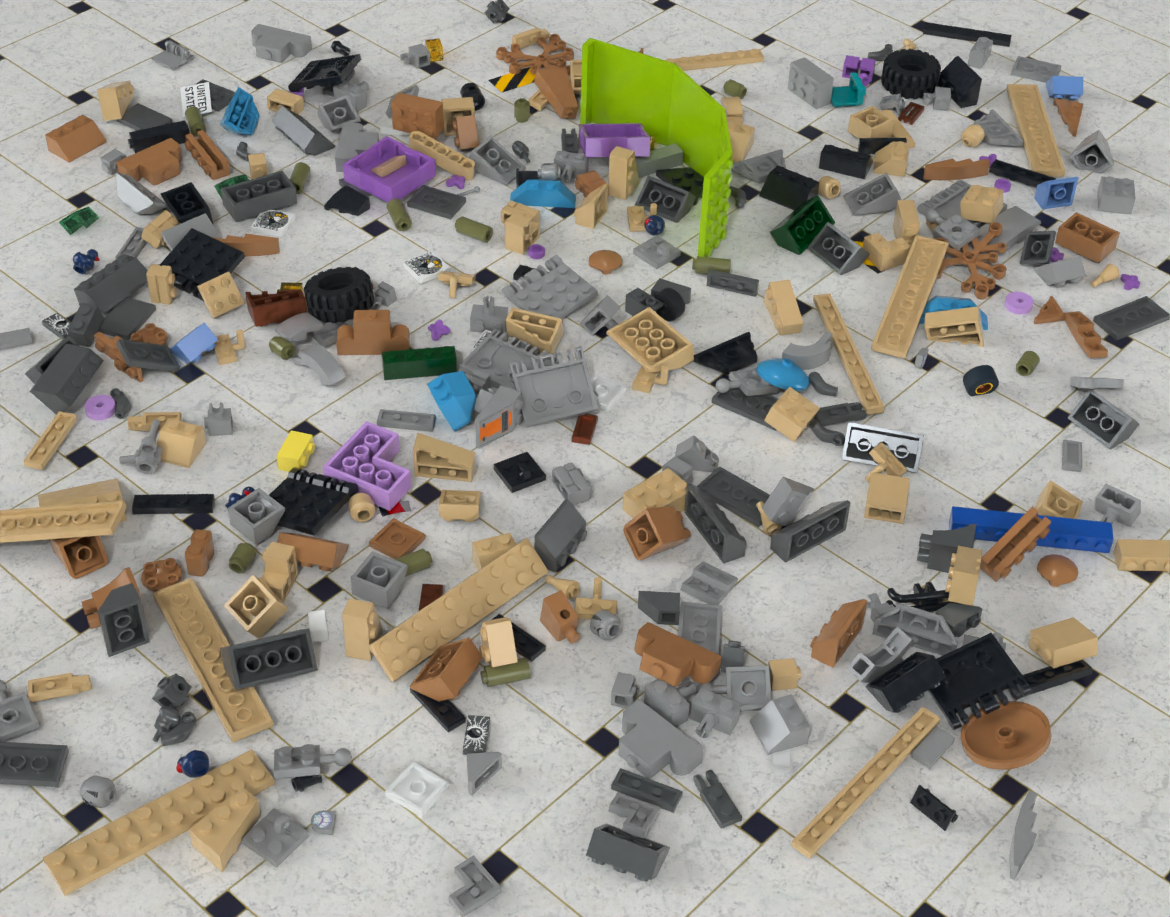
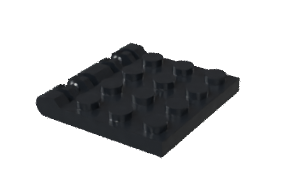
(325, 72)
(200, 259)
(311, 499)
(974, 677)

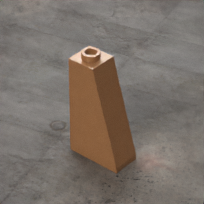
(558, 91)

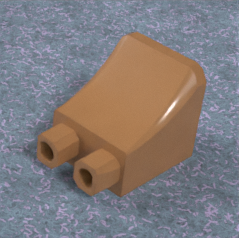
(655, 531)
(80, 554)
(98, 597)

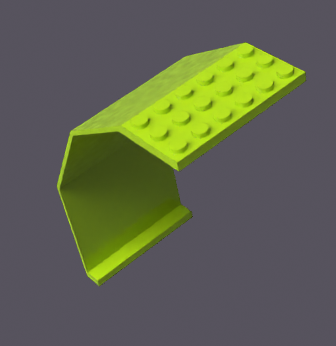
(671, 106)

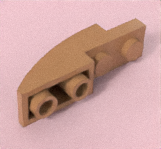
(108, 346)

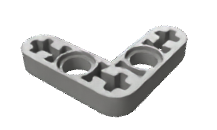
(1089, 382)

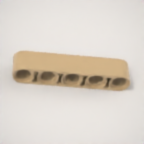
(444, 156)

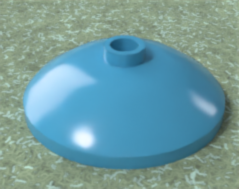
(783, 374)

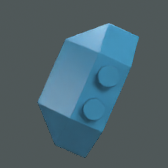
(240, 114)
(544, 193)
(944, 303)
(454, 398)

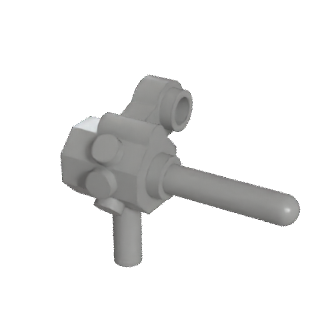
(148, 455)

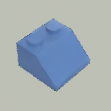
(1065, 87)
(1056, 193)
(194, 343)

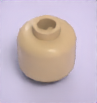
(973, 135)
(829, 187)
(361, 507)

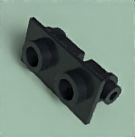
(933, 808)

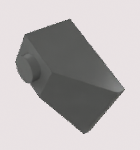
(1037, 247)

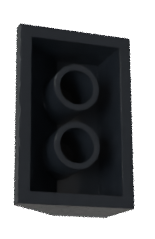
(963, 82)
(845, 161)
(788, 188)
(186, 203)
(906, 681)

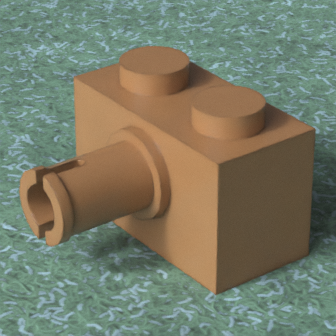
(466, 132)

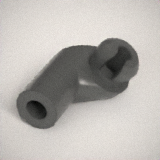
(242, 151)

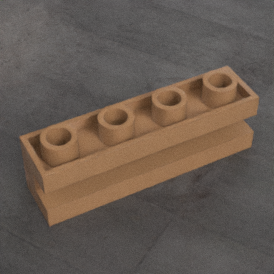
(207, 155)
(1014, 544)

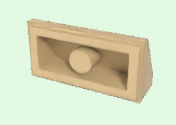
(390, 166)

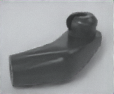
(881, 55)
(739, 195)
(821, 386)
(122, 402)
(827, 435)
(181, 732)

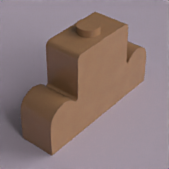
(154, 163)
(372, 334)
(673, 657)

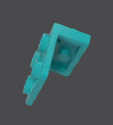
(849, 95)

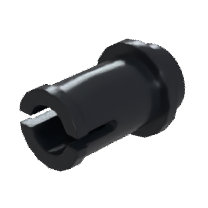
(338, 47)
(303, 782)

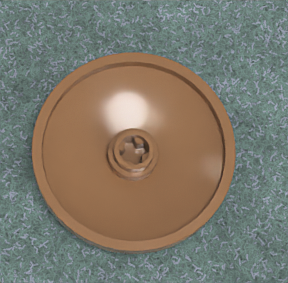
(1007, 736)

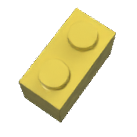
(295, 451)

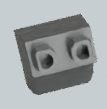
(943, 544)

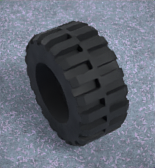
(910, 73)
(338, 293)

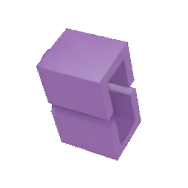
(853, 63)

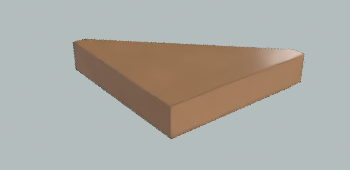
(1050, 313)

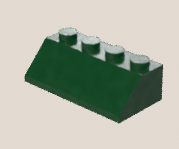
(802, 226)
(419, 362)

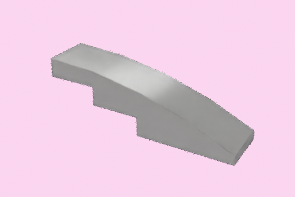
(1023, 837)

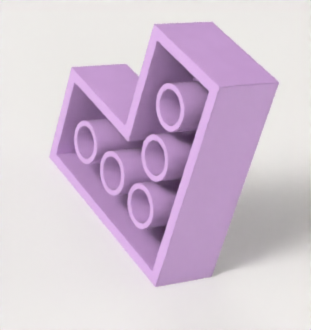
(367, 463)

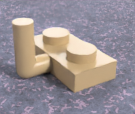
(637, 217)
(453, 278)
(226, 350)
(645, 380)
(886, 462)
(587, 607)

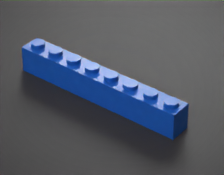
(1063, 533)

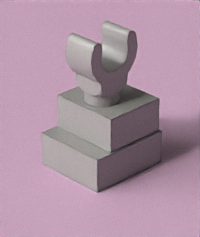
(384, 295)
(480, 381)
(876, 606)

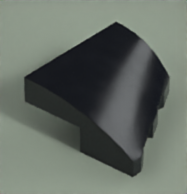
(348, 201)

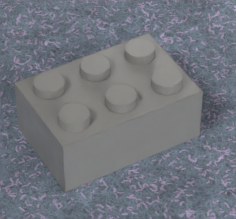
(810, 83)

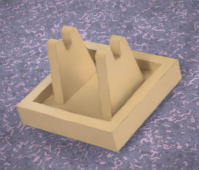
(220, 294)

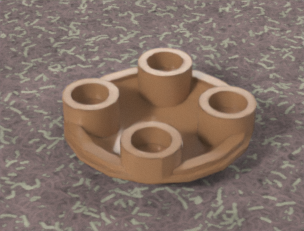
(605, 261)
(150, 334)
(1057, 569)
(161, 574)

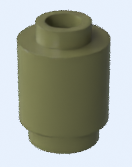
(734, 89)
(521, 110)
(282, 347)
(1027, 363)
(242, 557)

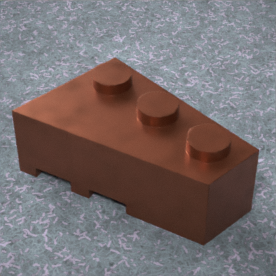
(275, 308)

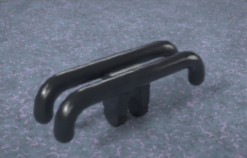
(927, 600)

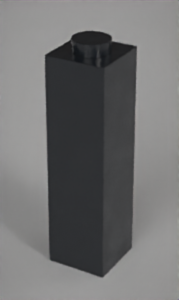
(148, 137)

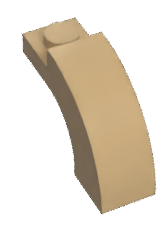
(575, 75)
(733, 109)

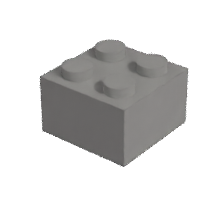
(1116, 195)

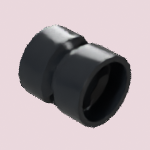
(473, 90)

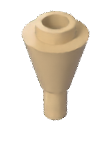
(1109, 273)
(768, 526)
(569, 587)

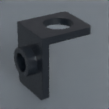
(522, 176)

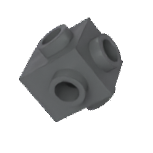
(496, 11)
(172, 691)

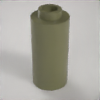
(194, 120)
(299, 176)
(399, 214)
(474, 229)
(703, 264)
(416, 561)
(506, 673)

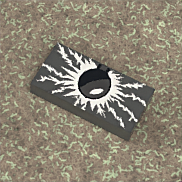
(57, 325)
(476, 734)

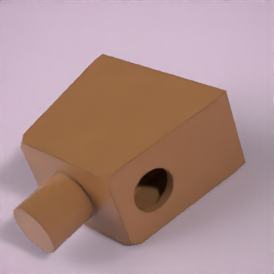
(559, 617)

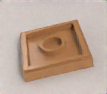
(397, 539)

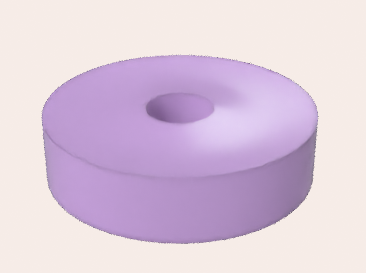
(1019, 303)
(100, 407)

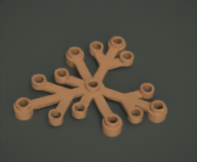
(542, 60)
(972, 259)

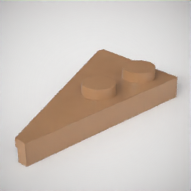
(1070, 113)

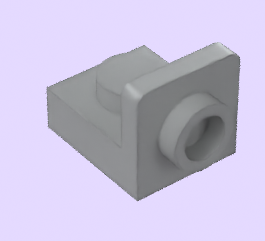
(893, 101)

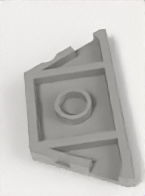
(998, 131)
(759, 166)

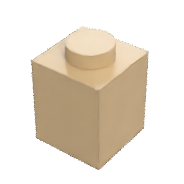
(257, 165)
(783, 674)

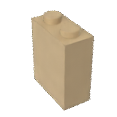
(906, 221)
(887, 498)
(1063, 642)

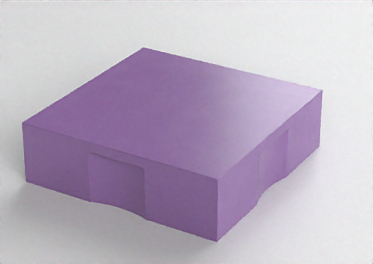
(601, 139)
(396, 185)

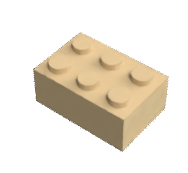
(659, 491)

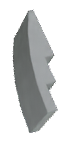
(1015, 225)

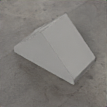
(482, 768)

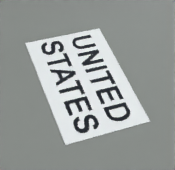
(196, 96)

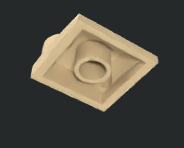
(1058, 502)
(459, 505)

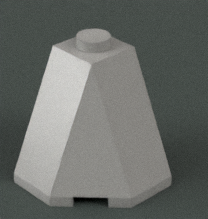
(1093, 154)

